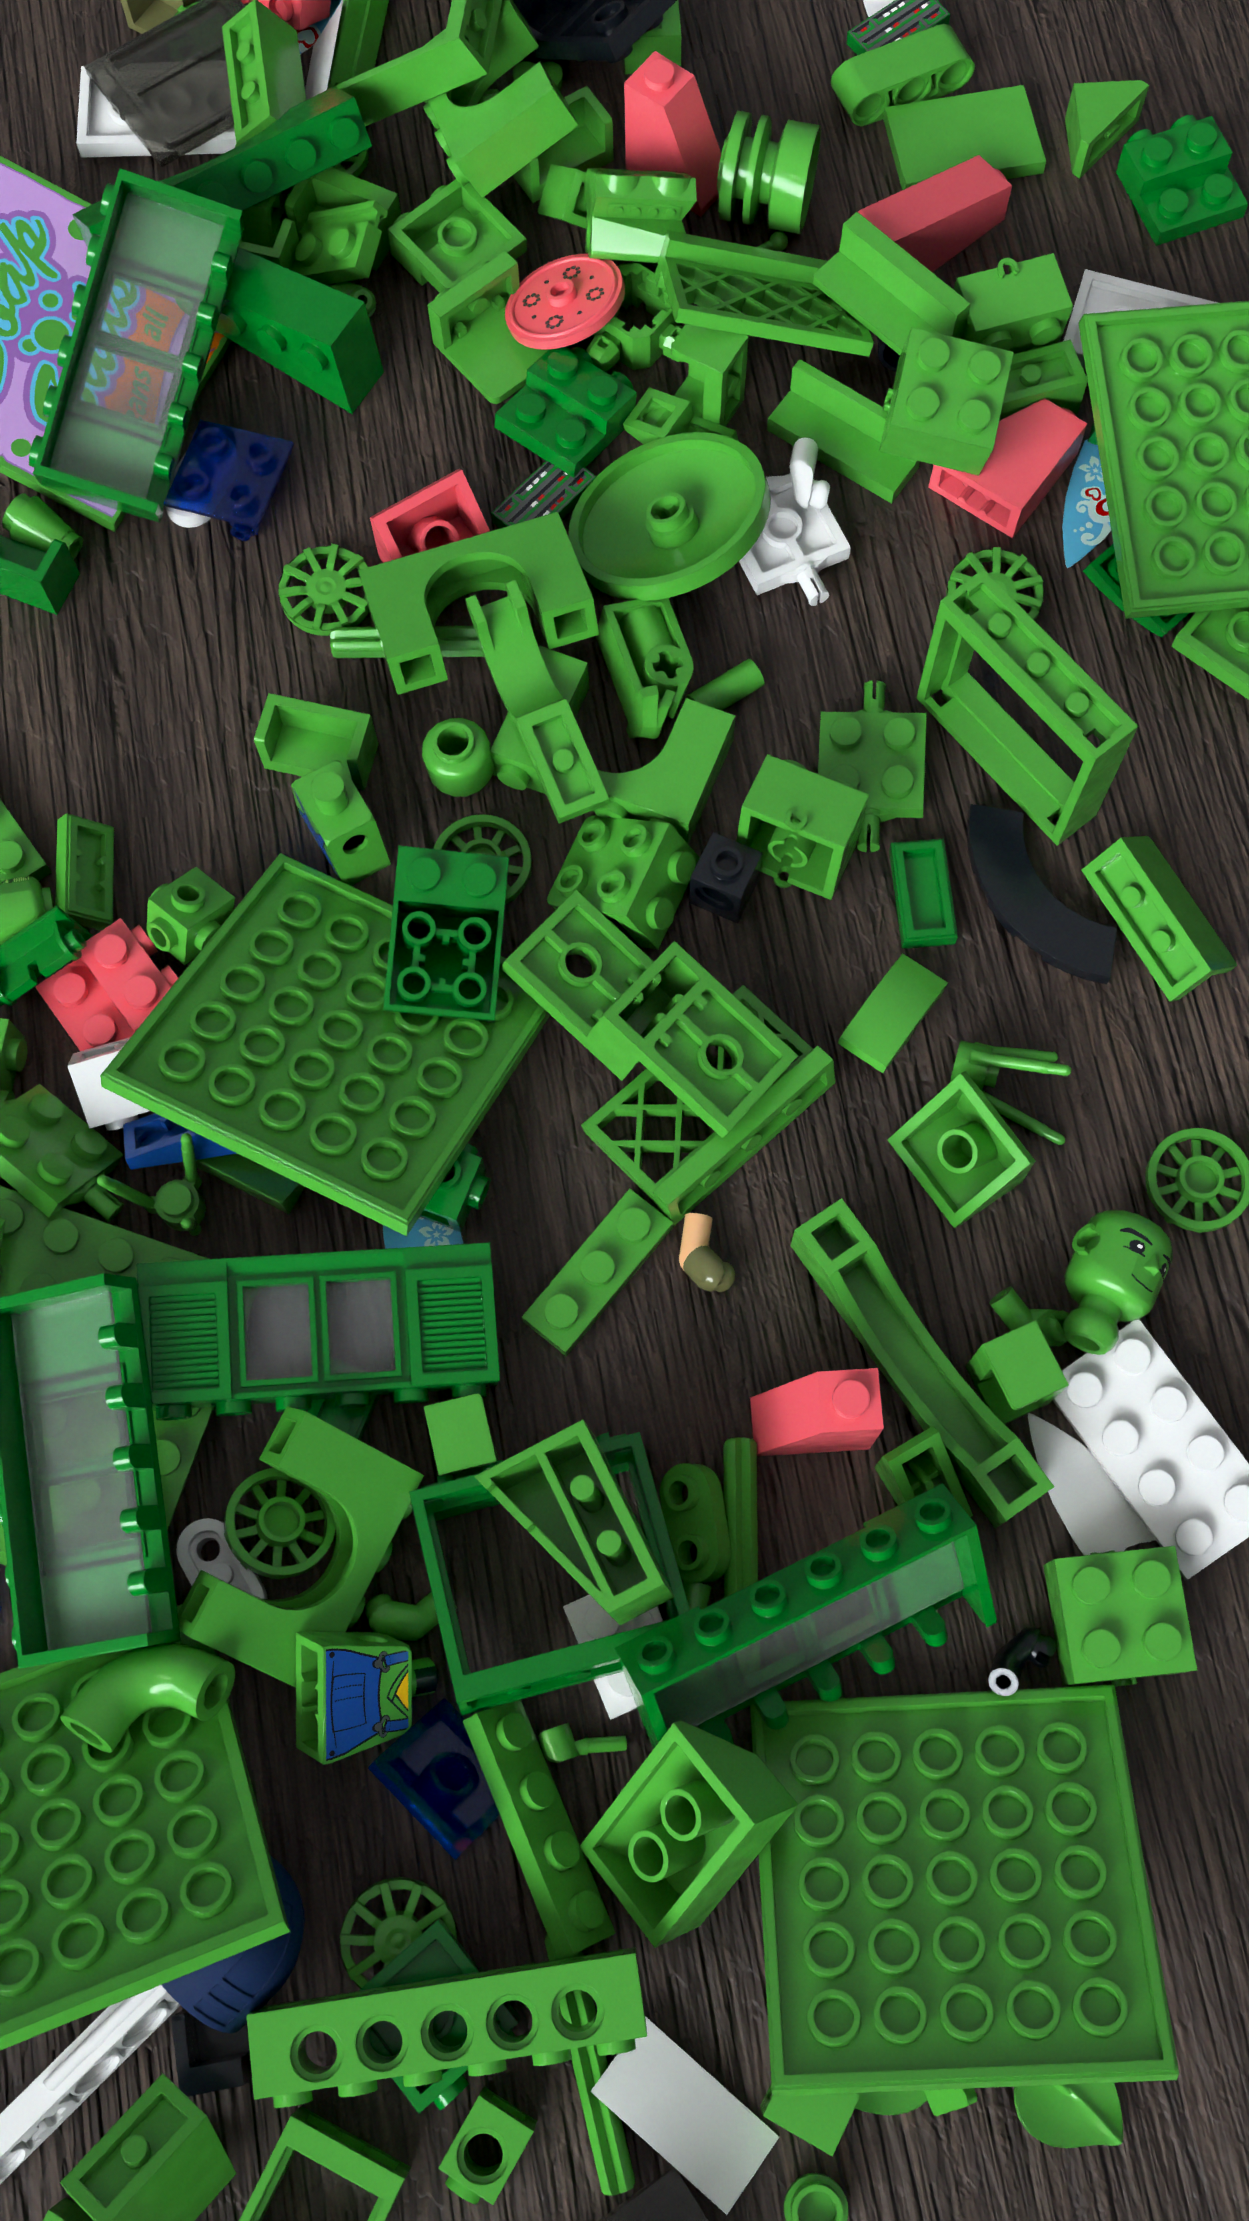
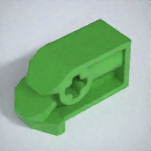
(645, 662)

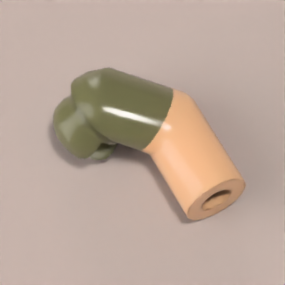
(699, 1260)

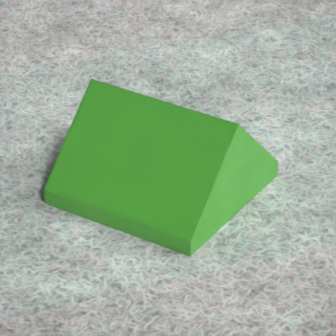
(962, 1151)

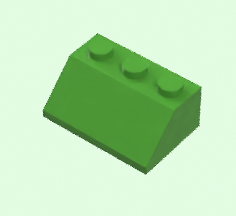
(686, 1829)

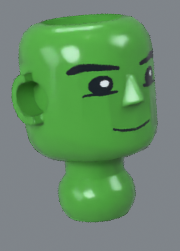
(1113, 1276)

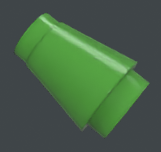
(37, 525)

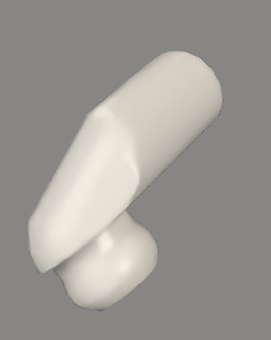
(802, 469)

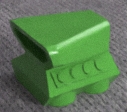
(633, 211)

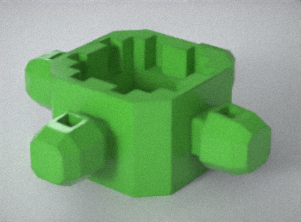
(637, 347)

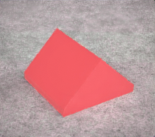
(428, 519)

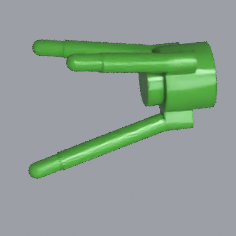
(983, 1065)
(176, 1201)

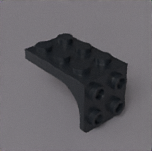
(590, 27)

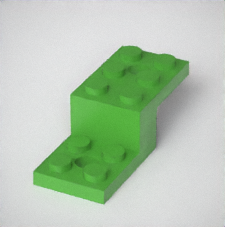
(649, 1012)

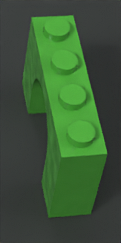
(512, 128)
(415, 589)
(666, 789)
(367, 1502)

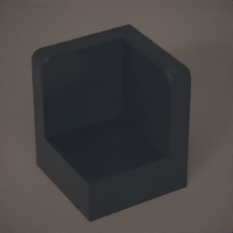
(207, 2057)

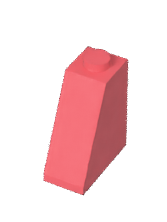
(670, 127)
(1025, 463)
(819, 1414)

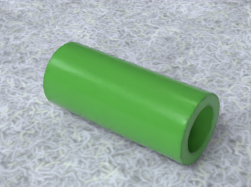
(730, 686)

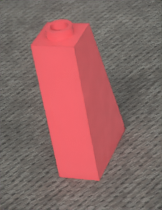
(944, 211)

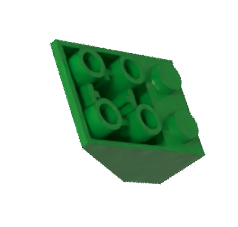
(446, 933)

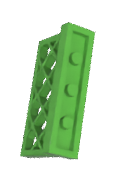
(752, 282)
(716, 1157)

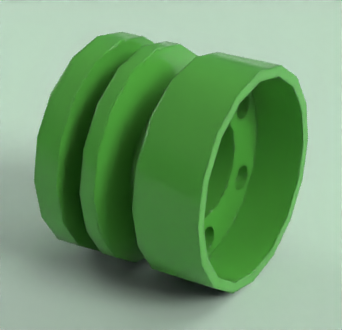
(768, 172)

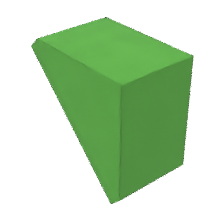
(1099, 118)
(920, 1467)

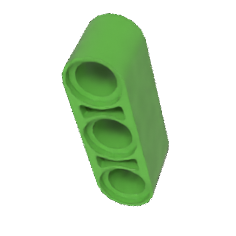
(902, 73)

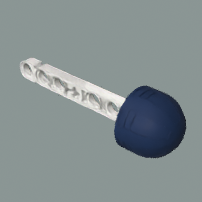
(214, 1995)

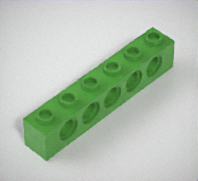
(280, 2030)

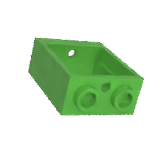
(336, 2151)

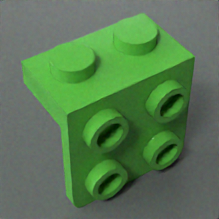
(473, 331)
(628, 873)

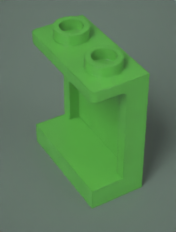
(153, 2162)

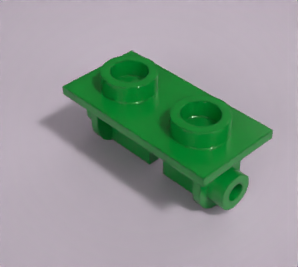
(39, 951)

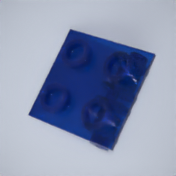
(229, 476)

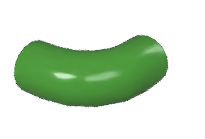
(145, 1680)

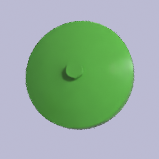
(670, 516)

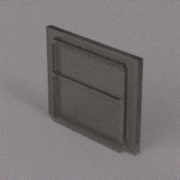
(172, 80)

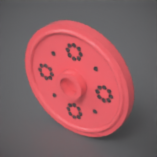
(564, 302)

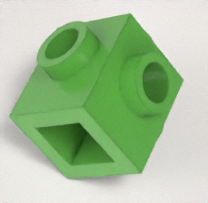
(187, 914)

